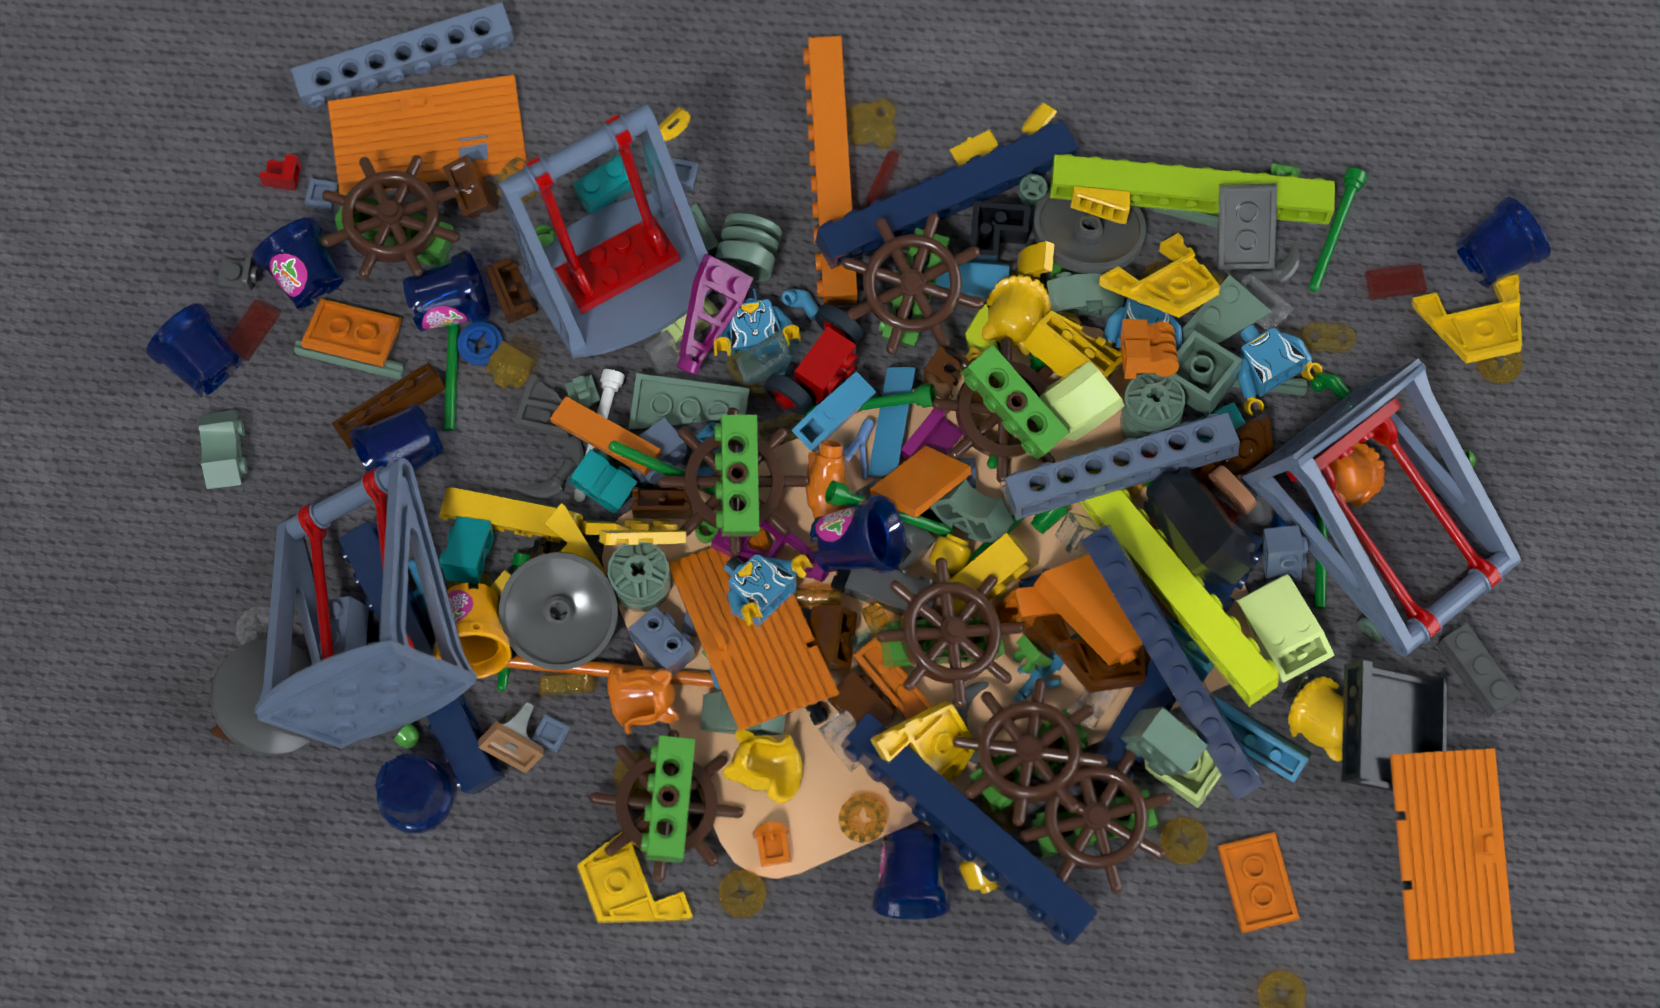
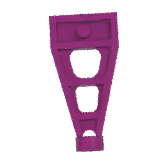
(724, 280)
(721, 544)

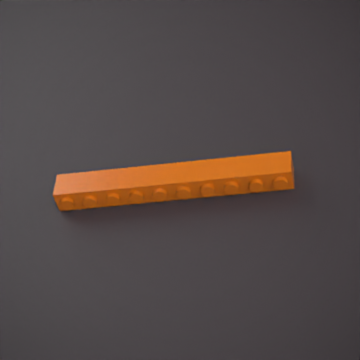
(829, 157)

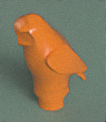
(822, 469)

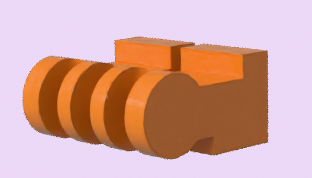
(1148, 348)

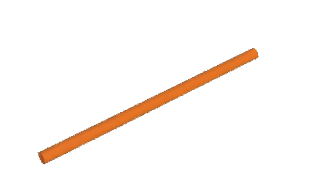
(602, 669)

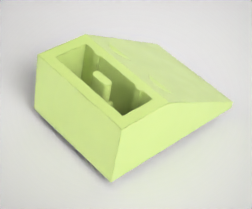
(1285, 628)

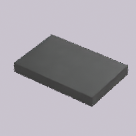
(1247, 226)

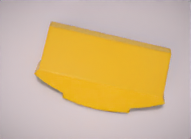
(680, 114)
(1039, 118)

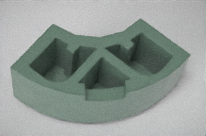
(1082, 295)
(221, 449)
(974, 513)
(718, 718)

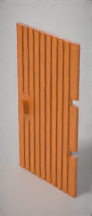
(427, 124)
(758, 668)
(1452, 854)

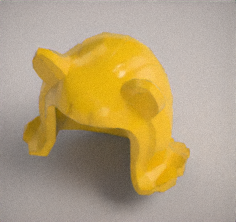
(1015, 310)
(1319, 715)
(766, 765)

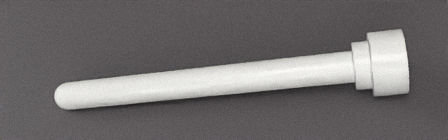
(611, 382)

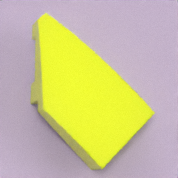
(974, 332)

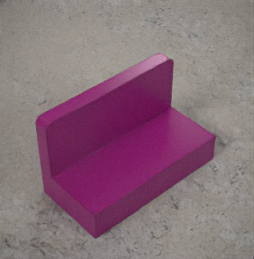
(934, 433)

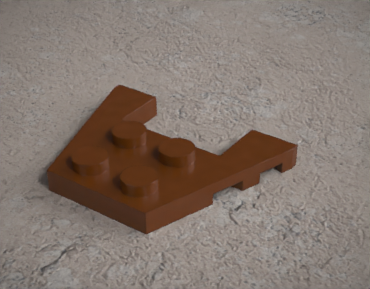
(1085, 663)

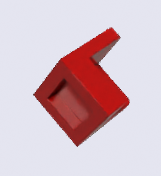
(282, 174)

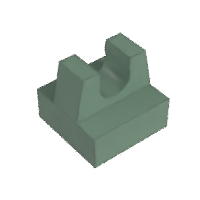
(583, 391)

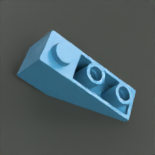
(833, 411)

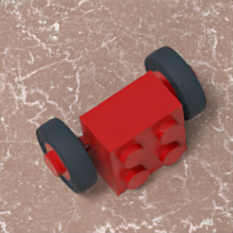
(823, 367)

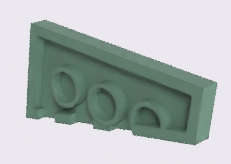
(682, 401)

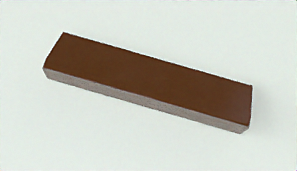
(413, 393)

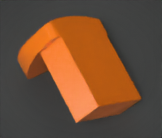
(772, 843)

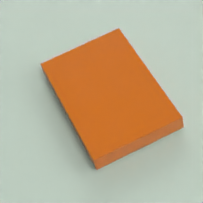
(351, 332)
(921, 481)
(1258, 882)

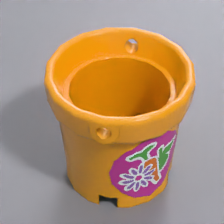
(479, 628)

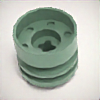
(749, 243)
(1151, 405)
(644, 591)

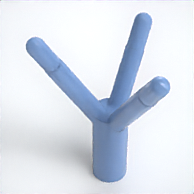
(859, 442)

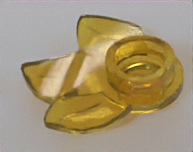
(870, 126)

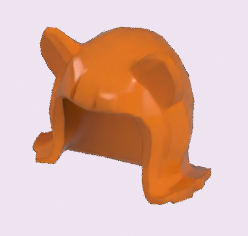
(1359, 475)
(641, 697)

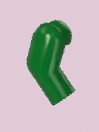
(1331, 382)

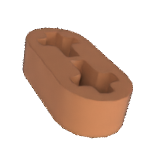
(1232, 490)

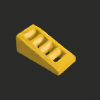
(1104, 203)

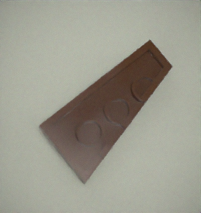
(1254, 447)

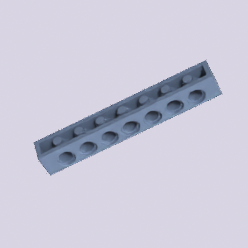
(389, 50)
(1139, 469)

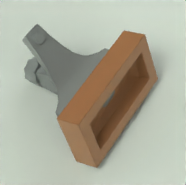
(510, 740)

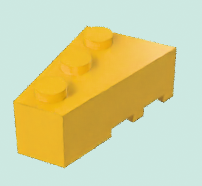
(1065, 347)
(1005, 559)

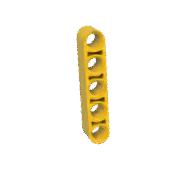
(504, 513)

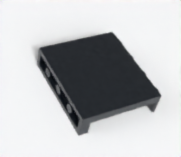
(1386, 717)

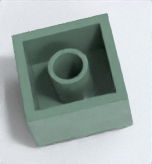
(1205, 372)
(1163, 742)

